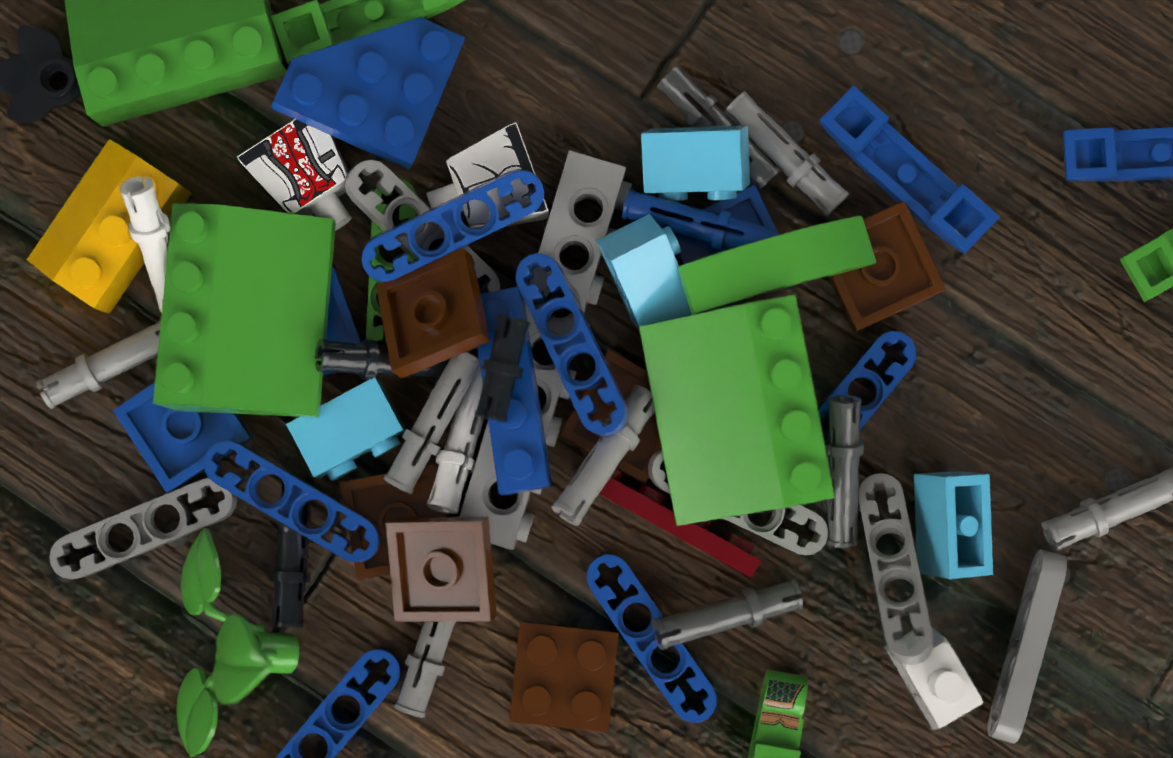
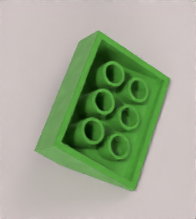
(168, 52)
(244, 311)
(736, 411)

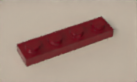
(649, 505)

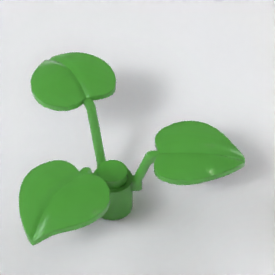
(242, 654)

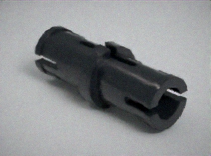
(502, 368)

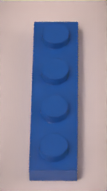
(520, 443)

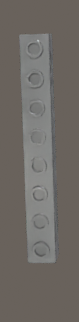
(581, 180)

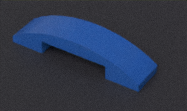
(1118, 155)
(906, 173)

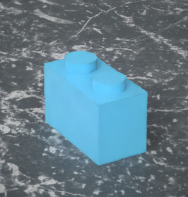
(696, 161)
(646, 271)
(348, 429)
(953, 524)

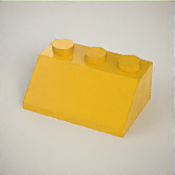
(90, 239)

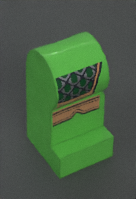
(779, 716)

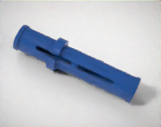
(640, 204)

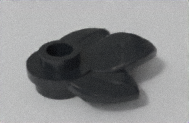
(32, 76)

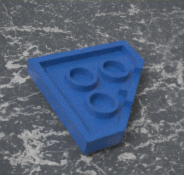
(374, 87)

